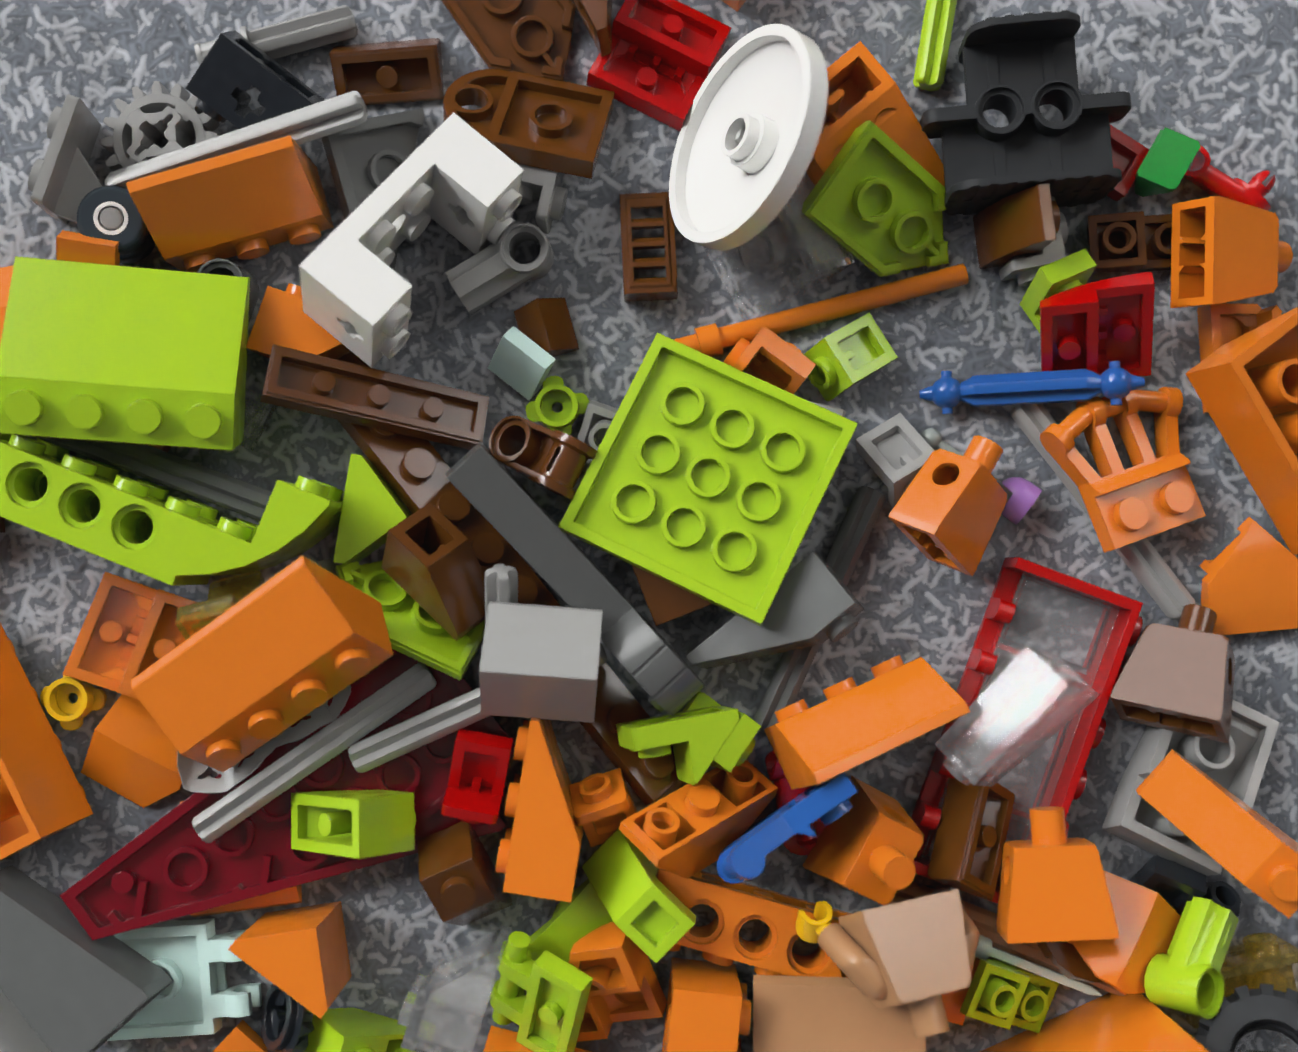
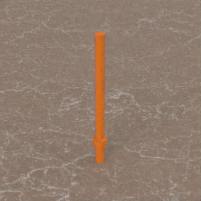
(712, 340)

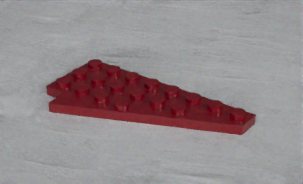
(177, 874)

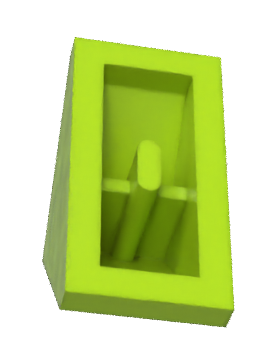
(367, 512)

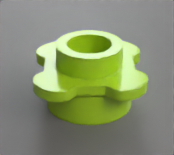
(556, 392)

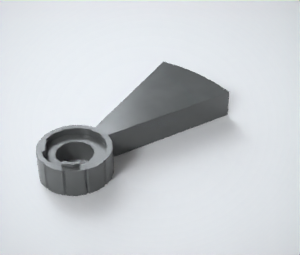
(574, 577)

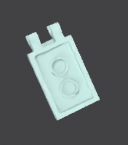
(199, 987)

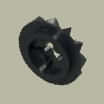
(284, 1022)

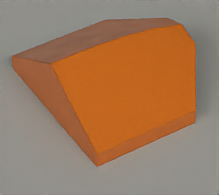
(132, 754)
(1145, 929)

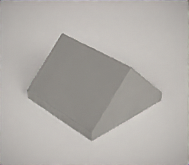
(540, 661)

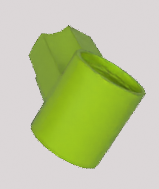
(1190, 972)

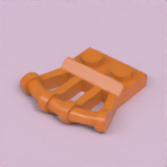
(1136, 500)

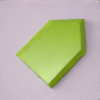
(880, 205)
(410, 626)

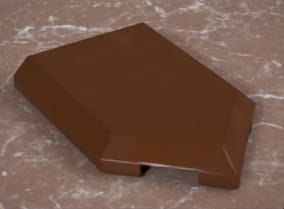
(518, 33)

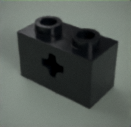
(239, 66)

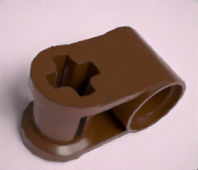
(540, 454)

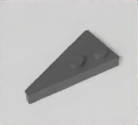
(369, 154)

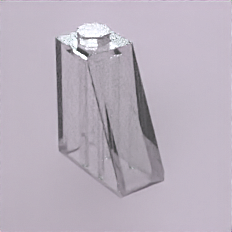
(1014, 717)

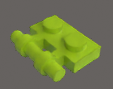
(554, 1000)

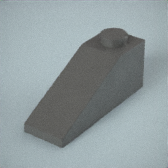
(805, 613)

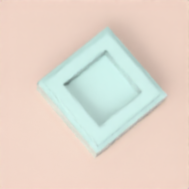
(521, 363)

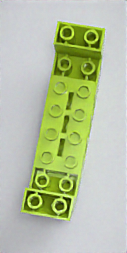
(143, 530)

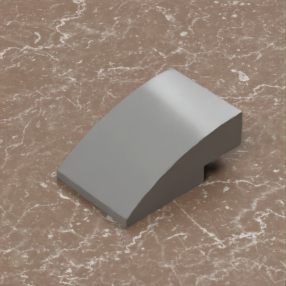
(1233, 765)

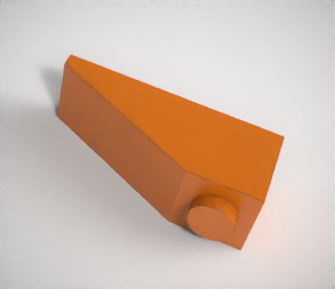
(1226, 830)

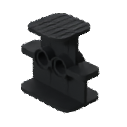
(1015, 69)

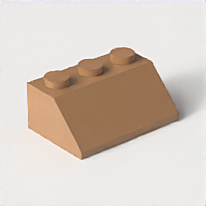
(826, 1017)

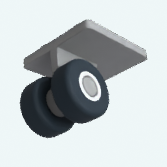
(71, 191)

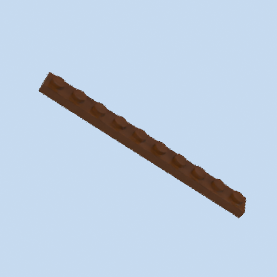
(420, 478)

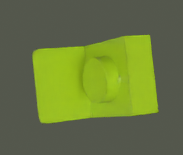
(694, 734)

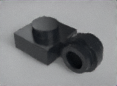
(1179, 884)

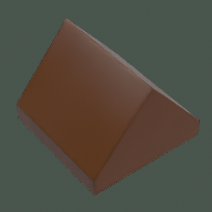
(548, 325)

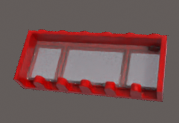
(1061, 617)

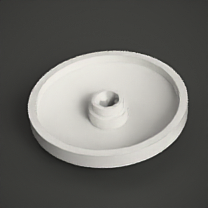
(748, 137)

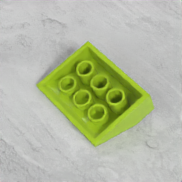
(124, 354)

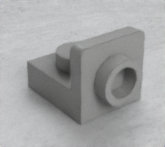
(546, 188)
(894, 454)

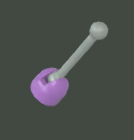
(1020, 492)

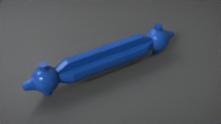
(1032, 388)

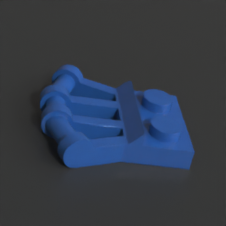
(746, 855)

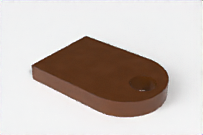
(534, 118)

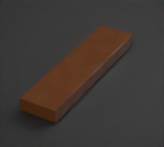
(374, 398)

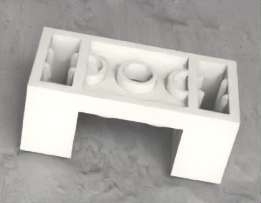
(448, 178)

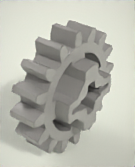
(141, 126)

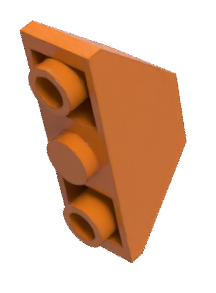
(699, 820)

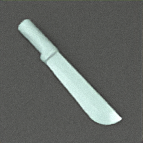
(986, 949)

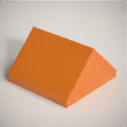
(300, 953)

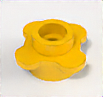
(71, 715)

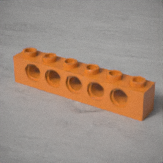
(773, 952)

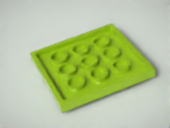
(708, 478)

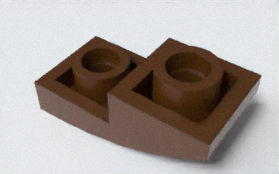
(1016, 226)
(1130, 241)

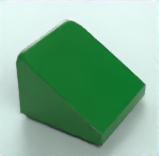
(1165, 163)

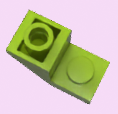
(636, 897)

